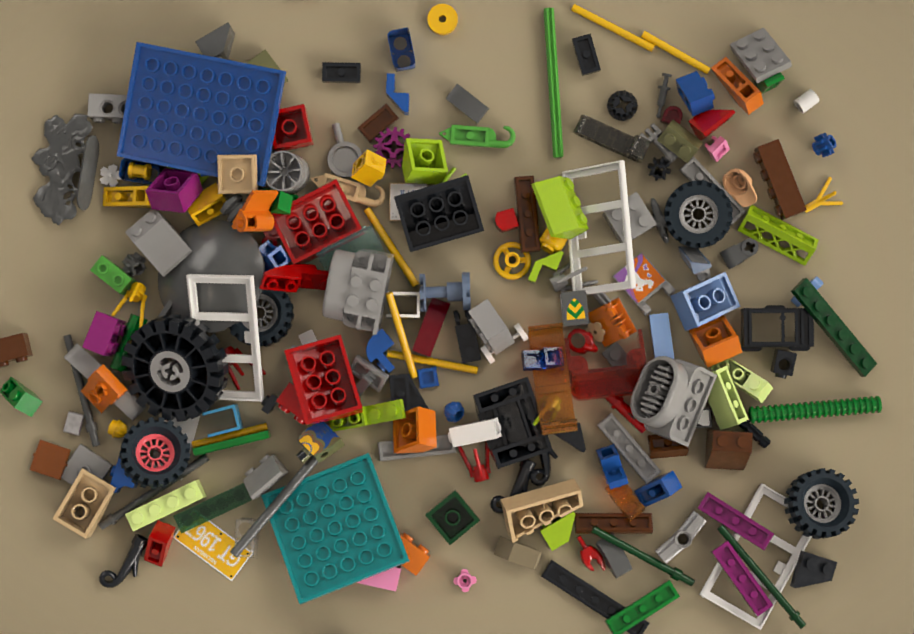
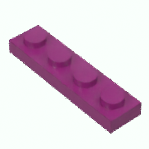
(736, 521)
(742, 578)

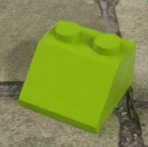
(424, 161)

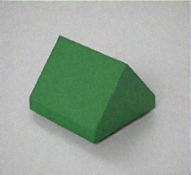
(282, 203)

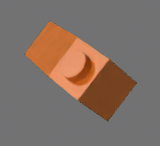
(738, 85)

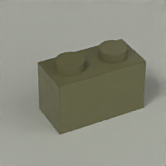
(680, 141)

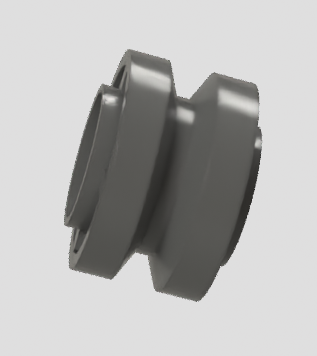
(232, 206)

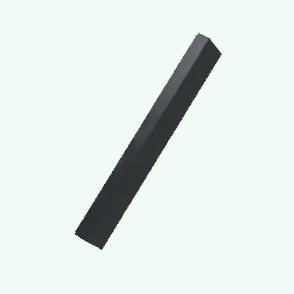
(587, 594)

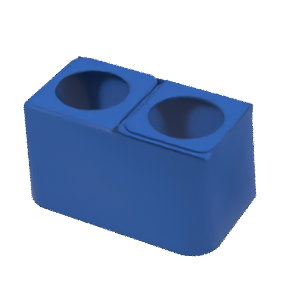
(392, 35)
(124, 167)

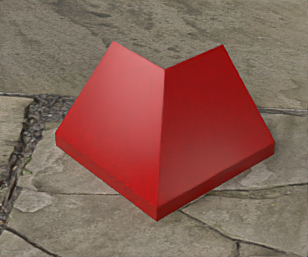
(709, 121)

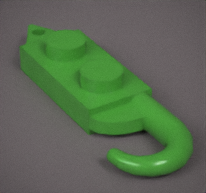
(476, 136)

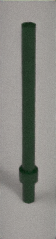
(674, 573)

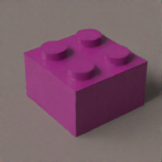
(174, 190)
(104, 334)

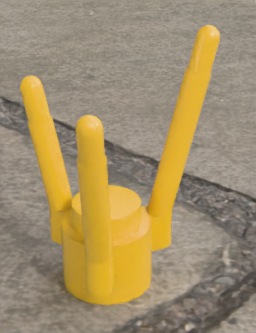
(135, 294)

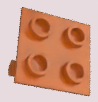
(613, 320)

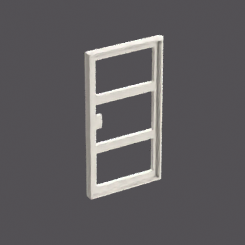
(574, 252)
(250, 336)
(782, 569)

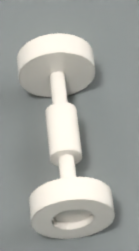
(520, 332)

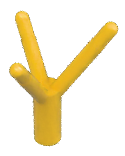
(821, 200)

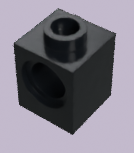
(778, 356)

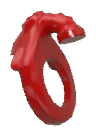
(589, 345)

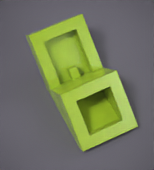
(550, 262)

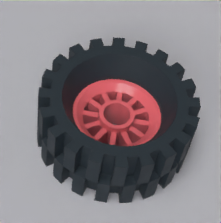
(155, 431)

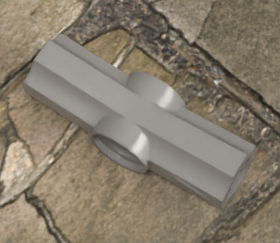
(672, 547)

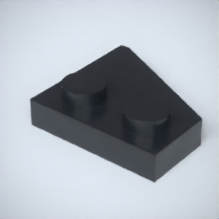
(404, 388)

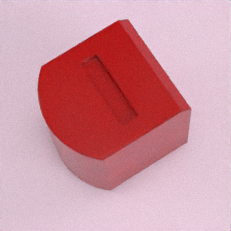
(506, 220)

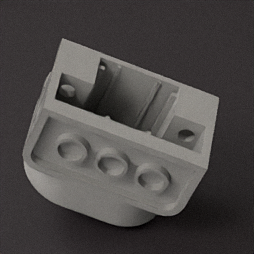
(358, 288)
(671, 397)

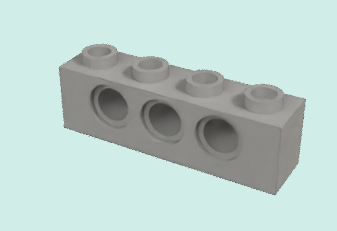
(98, 103)

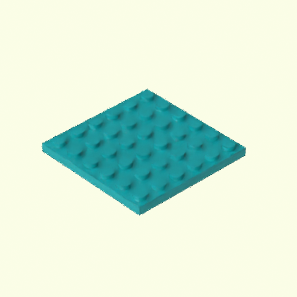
(336, 529)

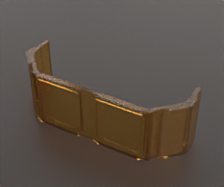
(553, 384)

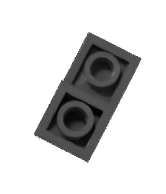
(467, 103)
(615, 558)

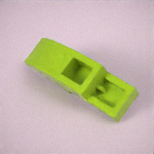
(371, 415)

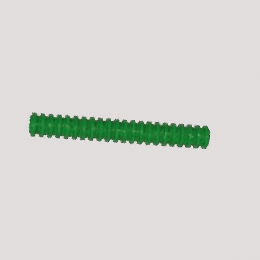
(815, 409)

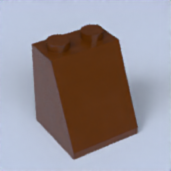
(727, 449)

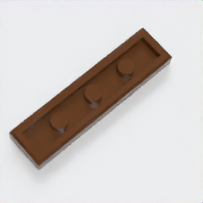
(527, 214)
(613, 523)

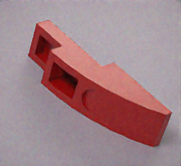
(291, 277)

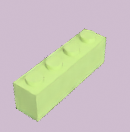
(165, 505)

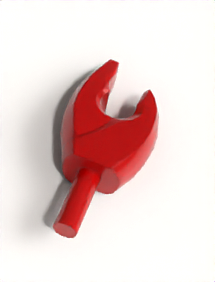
(589, 553)

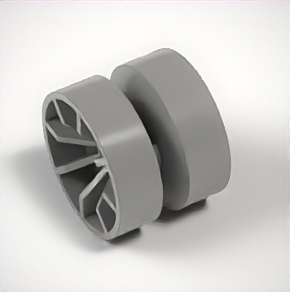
(287, 172)

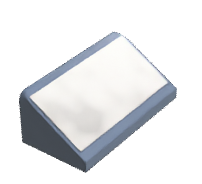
(694, 259)

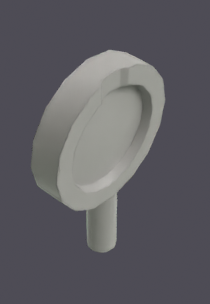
(342, 155)

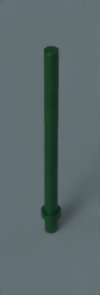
(793, 615)

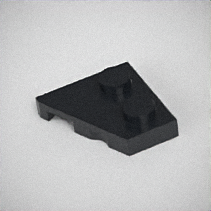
(812, 570)

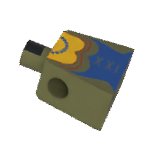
(318, 442)

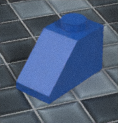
(658, 489)

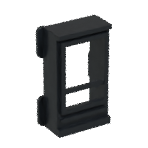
(803, 329)

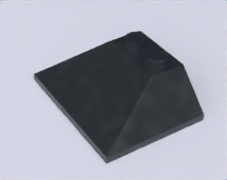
(516, 412)

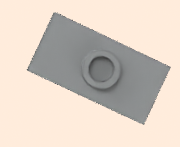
(361, 367)

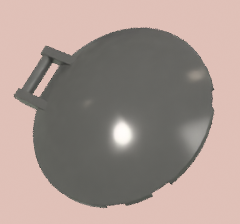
(215, 251)

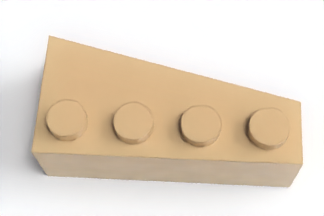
(539, 507)

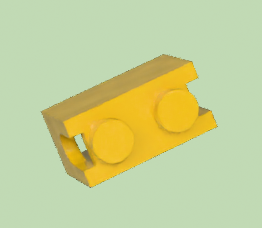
(207, 205)

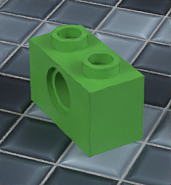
(112, 275)

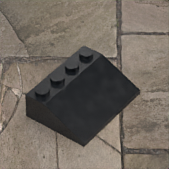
(439, 213)

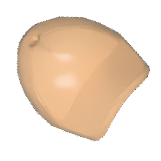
(740, 189)

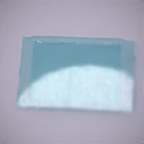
(361, 239)

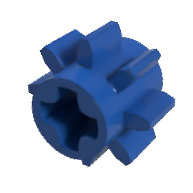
(824, 145)

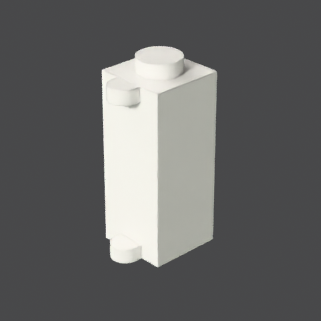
(474, 432)

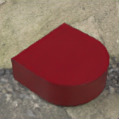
(672, 113)

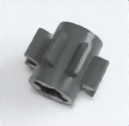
(134, 264)

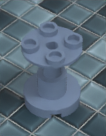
(453, 291)

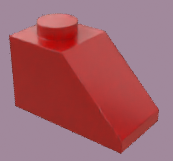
(159, 543)

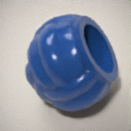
(454, 411)

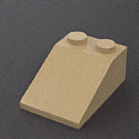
(84, 504)

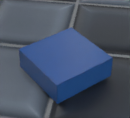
(428, 377)

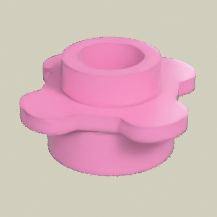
(464, 585)

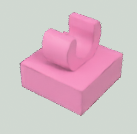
(718, 148)

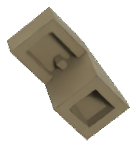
(517, 553)

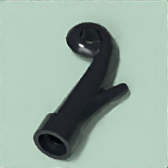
(546, 468)
(520, 485)
(131, 562)

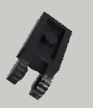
(467, 339)

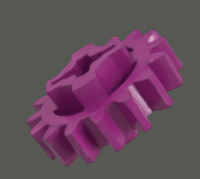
(381, 146)

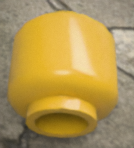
(551, 244)

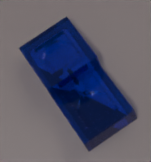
(542, 359)

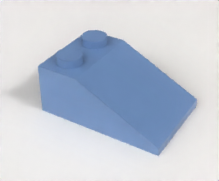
(705, 301)

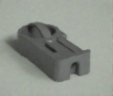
(365, 382)

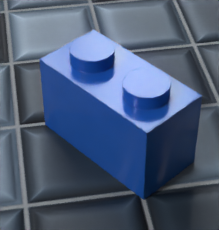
(695, 93)

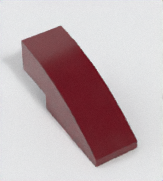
(431, 327)

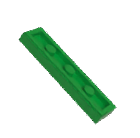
(231, 443)
(642, 608)

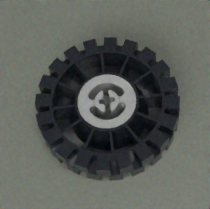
(197, 366)

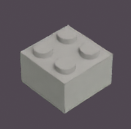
(640, 218)
(490, 327)

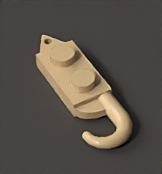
(353, 191)

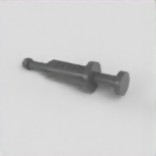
(663, 93)

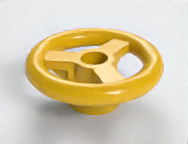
(505, 274)

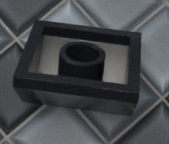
(574, 438)

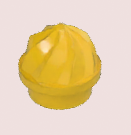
(117, 429)

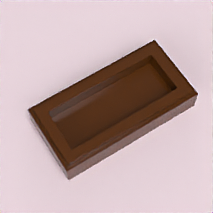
(378, 122)

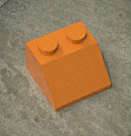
(716, 341)
(415, 432)

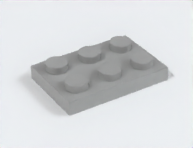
(760, 55)

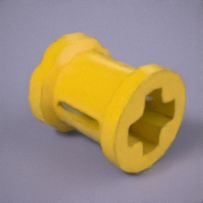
(139, 171)

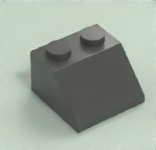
(218, 42)

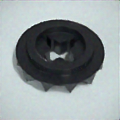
(619, 113)

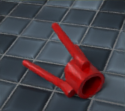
(230, 350)
(480, 471)

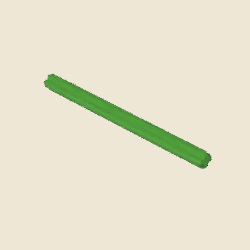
(553, 82)

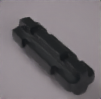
(758, 436)

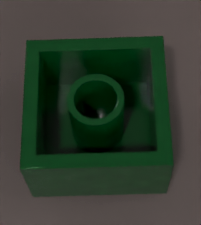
(452, 517)

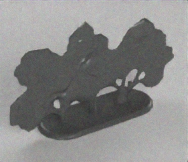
(61, 162)

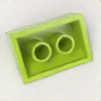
(560, 207)

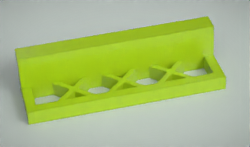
(780, 231)

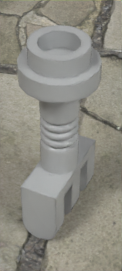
(669, 155)

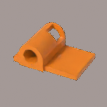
(255, 212)
(103, 388)

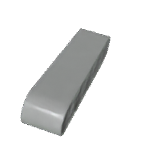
(87, 365)

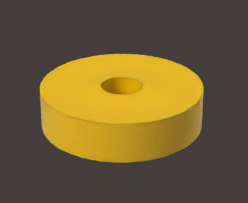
(446, 27)

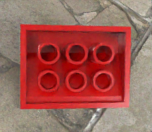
(315, 222)
(323, 380)

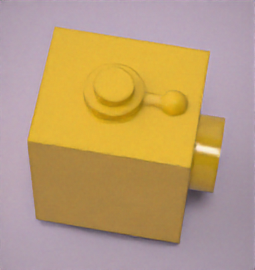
(368, 168)

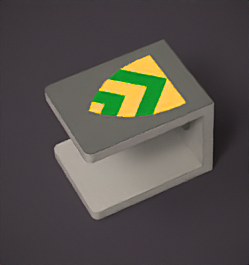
(574, 308)

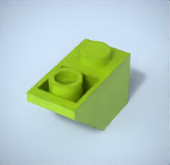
(558, 531)

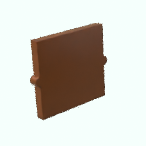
(50, 459)

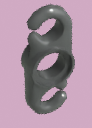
(660, 220)

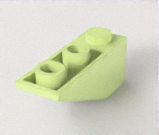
(746, 380)

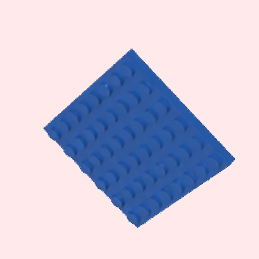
(196, 107)

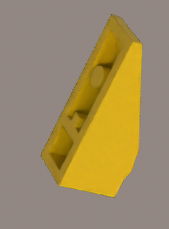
(126, 197)

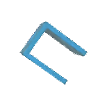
(237, 418)

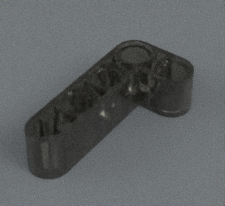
(612, 139)

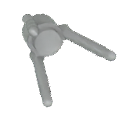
(560, 280)

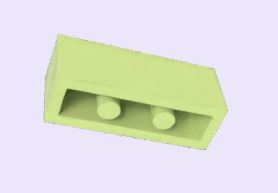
(726, 400)

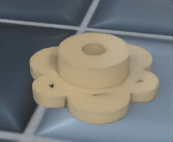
(597, 331)

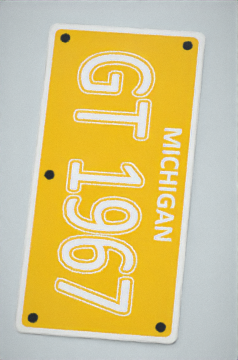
(213, 547)

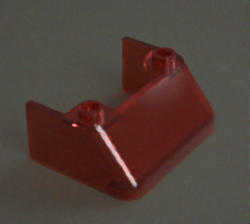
(607, 381)

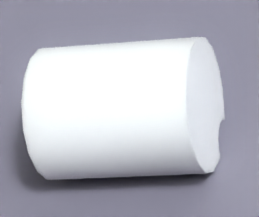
(806, 101)

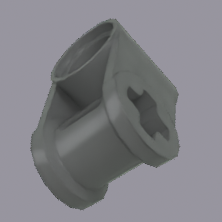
(736, 254)

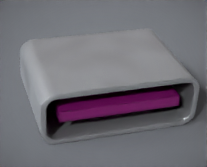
(74, 423)

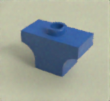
(273, 255)
(119, 479)

